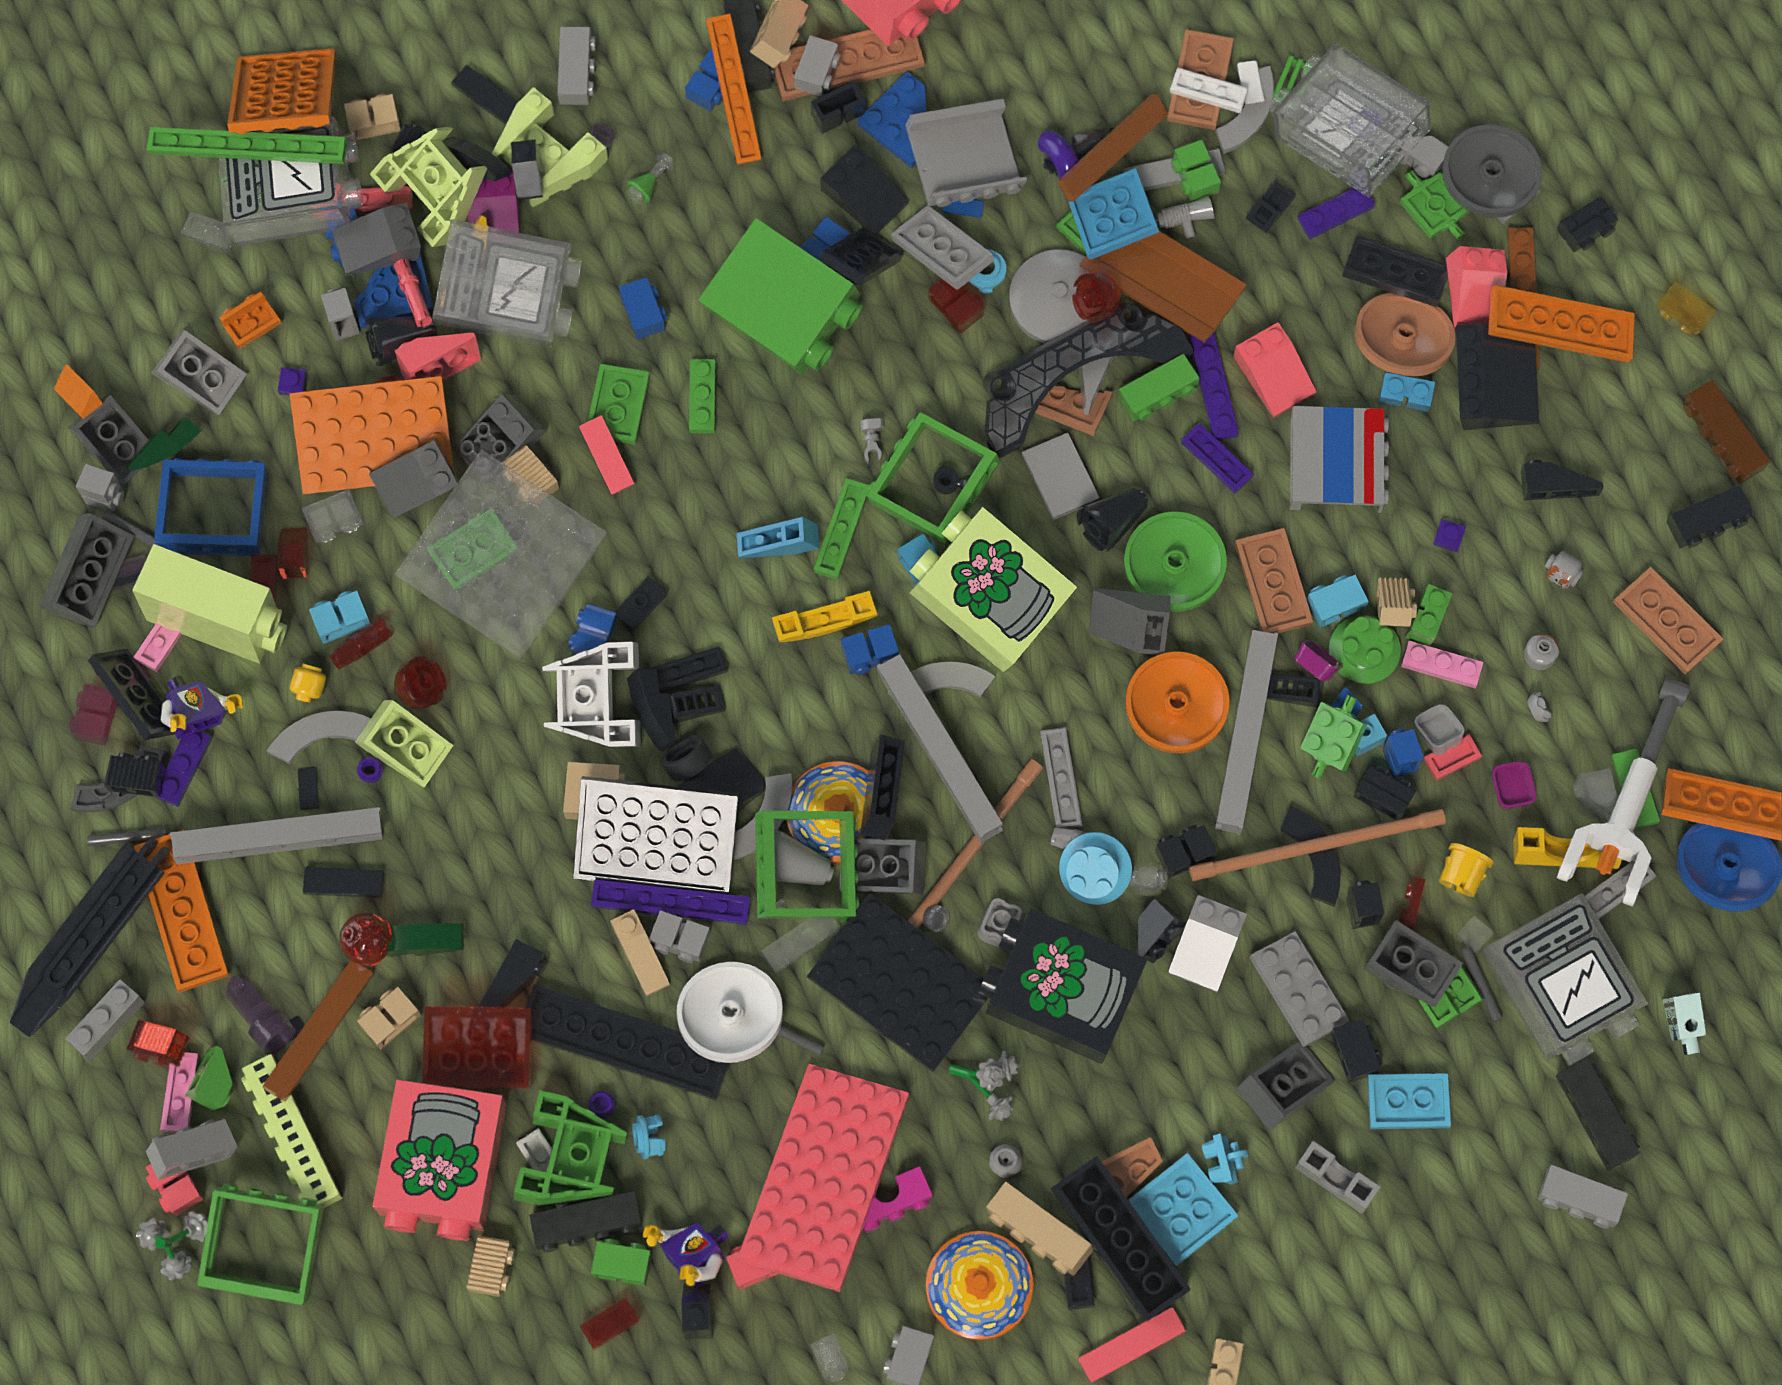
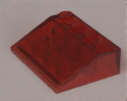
(477, 1047)

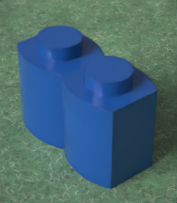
(594, 629)

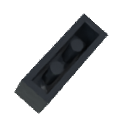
(1710, 517)

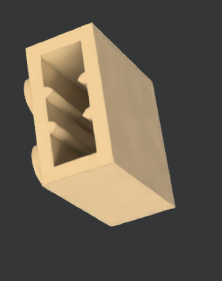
(573, 782)

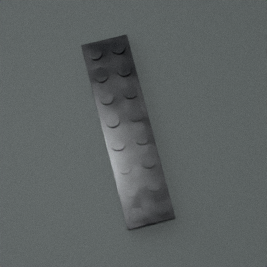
(622, 1042)

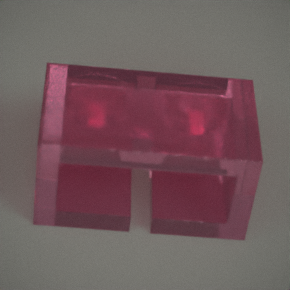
(94, 715)

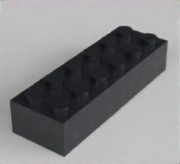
(1120, 1239)

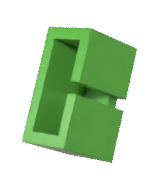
(1196, 175)
(1428, 621)
(621, 1262)

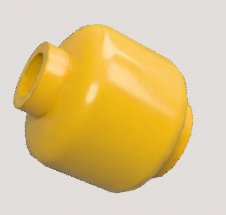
(307, 683)

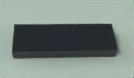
(484, 94)
(690, 669)
(343, 882)

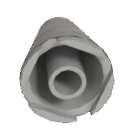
(799, 863)

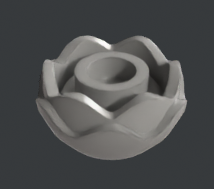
(1538, 707)
(999, 1166)

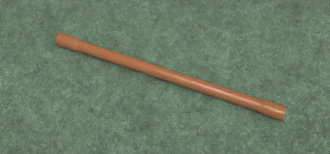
(1023, 781)
(1422, 821)

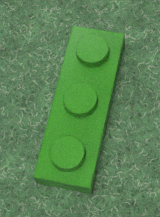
(702, 396)

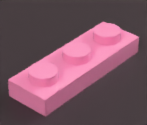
(157, 647)
(1442, 664)
(177, 1106)

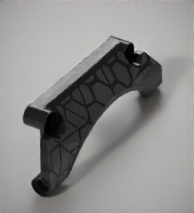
(1035, 373)

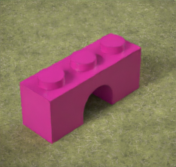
(912, 1194)

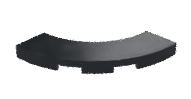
(1324, 863)

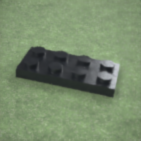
(861, 256)
(1396, 271)
(132, 691)

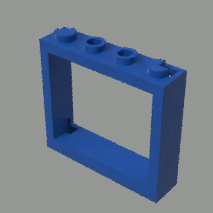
(212, 544)

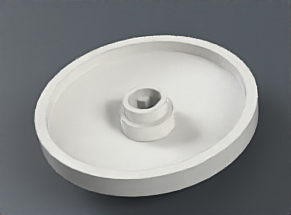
(729, 1012)

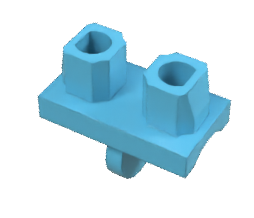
(1220, 1148)

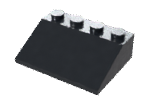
(1495, 379)

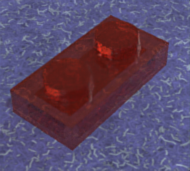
(264, 571)
(1413, 894)
(609, 1323)

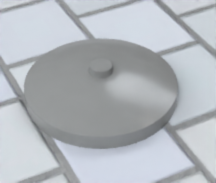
(1043, 294)

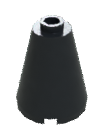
(390, 333)
(1111, 517)

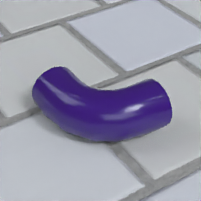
(1058, 150)

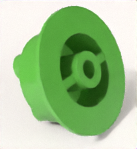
(1365, 649)

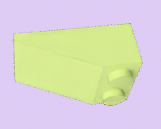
(404, 742)

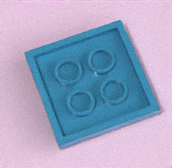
(1113, 214)

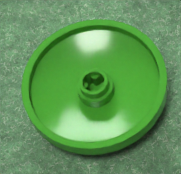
(1176, 558)

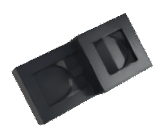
(1270, 207)

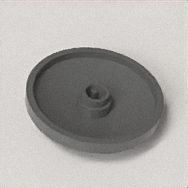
(1492, 171)

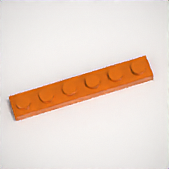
(733, 89)

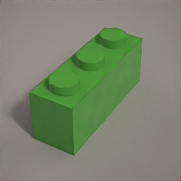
(1158, 388)

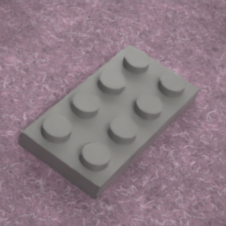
(942, 247)
(1299, 989)

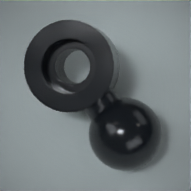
(950, 475)

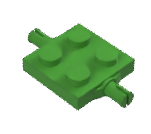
(1433, 206)
(1333, 736)

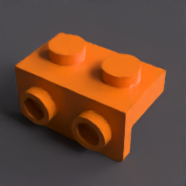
(249, 320)

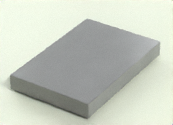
(1060, 476)

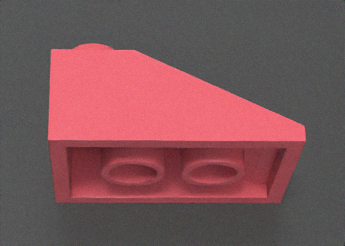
(1471, 277)
(437, 356)
(1274, 369)

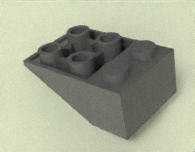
(501, 430)
(1131, 619)

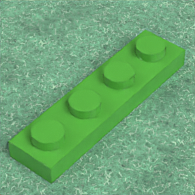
(841, 529)

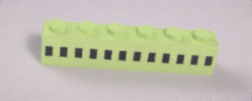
(292, 1136)

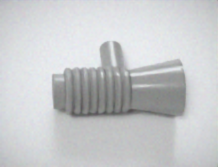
(1184, 214)

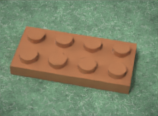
(1207, 56)
(1273, 582)
(1668, 620)

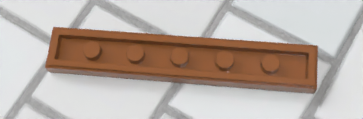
(1112, 147)
(317, 1030)

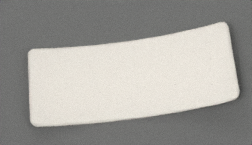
(1250, 79)

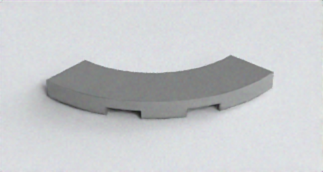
(1250, 119)
(953, 676)
(316, 727)
(776, 798)

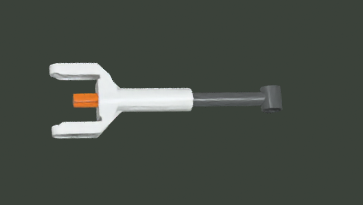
(1617, 836)

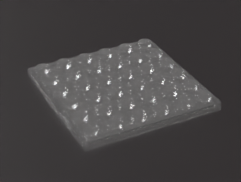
(501, 554)

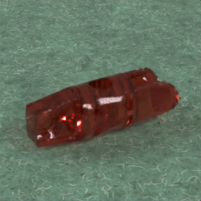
(361, 644)

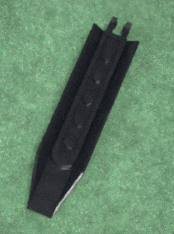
(87, 934)

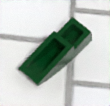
(164, 445)
(425, 939)

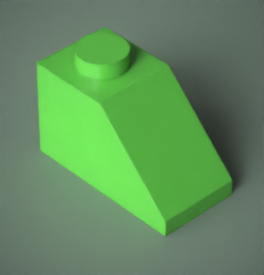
(212, 1081)

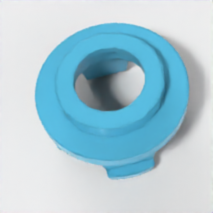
(988, 282)
(647, 1145)

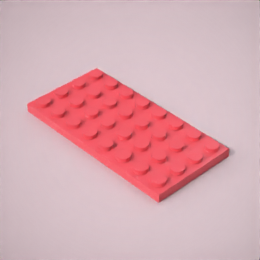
(824, 1177)

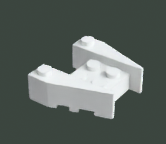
(586, 695)

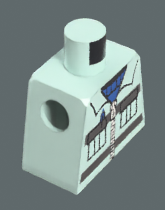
(1681, 1011)

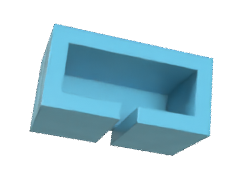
(1341, 597)
(339, 617)

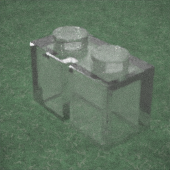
(332, 516)

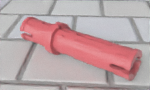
(409, 284)

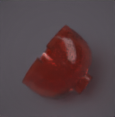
(1096, 297)
(420, 683)
(365, 938)

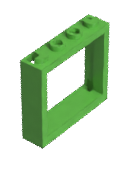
(965, 499)
(766, 865)
(209, 1279)

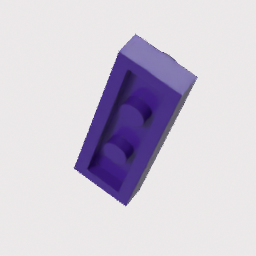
(1334, 212)
(1217, 458)
(183, 767)

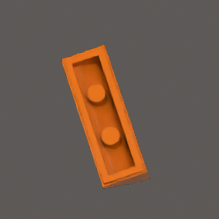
(77, 392)

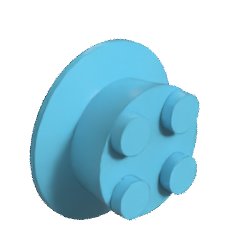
(1095, 868)

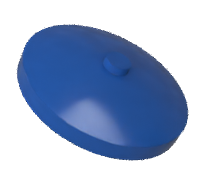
(1728, 867)

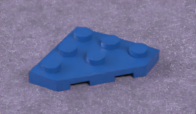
(889, 114)
(384, 296)

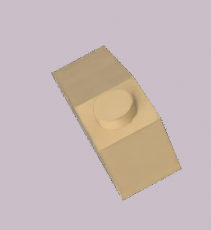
(639, 952)

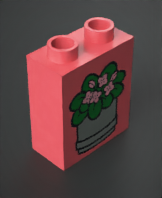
(439, 1159)

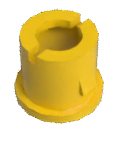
(1464, 869)

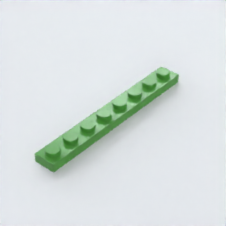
(247, 146)

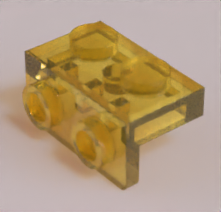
(1686, 309)

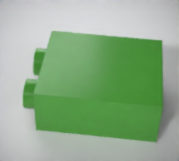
(782, 298)

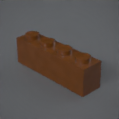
(1725, 432)

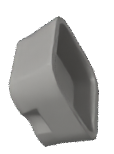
(1439, 729)
(996, 920)

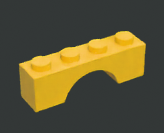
(1538, 847)

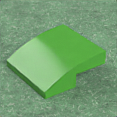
(1457, 999)

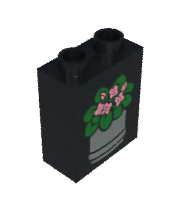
(1062, 984)

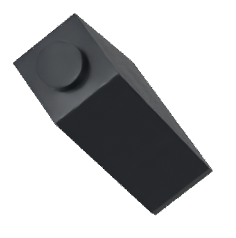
(696, 1312)

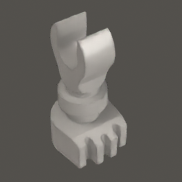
(871, 427)

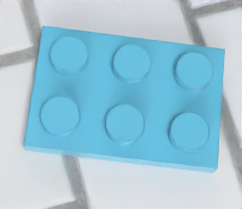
(1408, 1101)

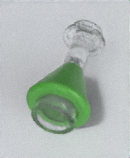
(642, 187)

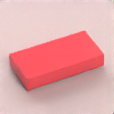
(1453, 759)

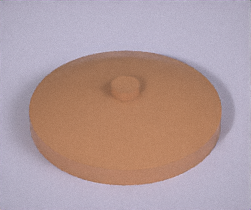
(1404, 335)

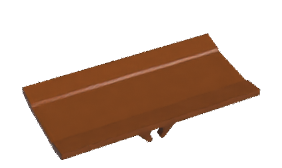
(1172, 282)

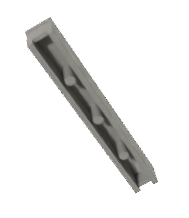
(1246, 732)
(940, 748)
(276, 835)

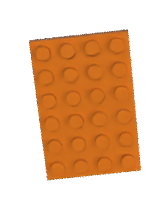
(282, 91)
(363, 427)

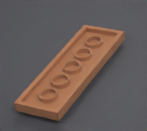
(862, 59)

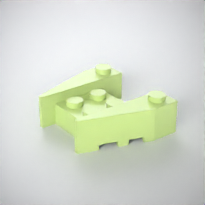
(559, 166)
(436, 180)

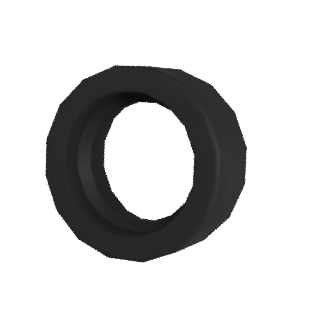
(686, 758)

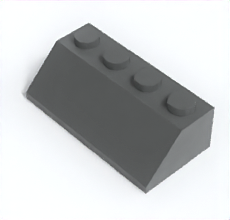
(75, 587)

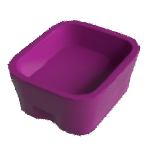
(1317, 661)
(1513, 785)

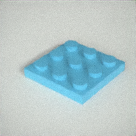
(1182, 1209)

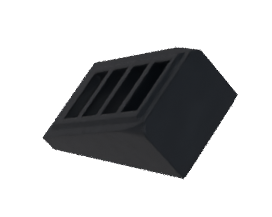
(1306, 682)
(690, 714)

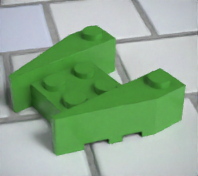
(576, 1155)

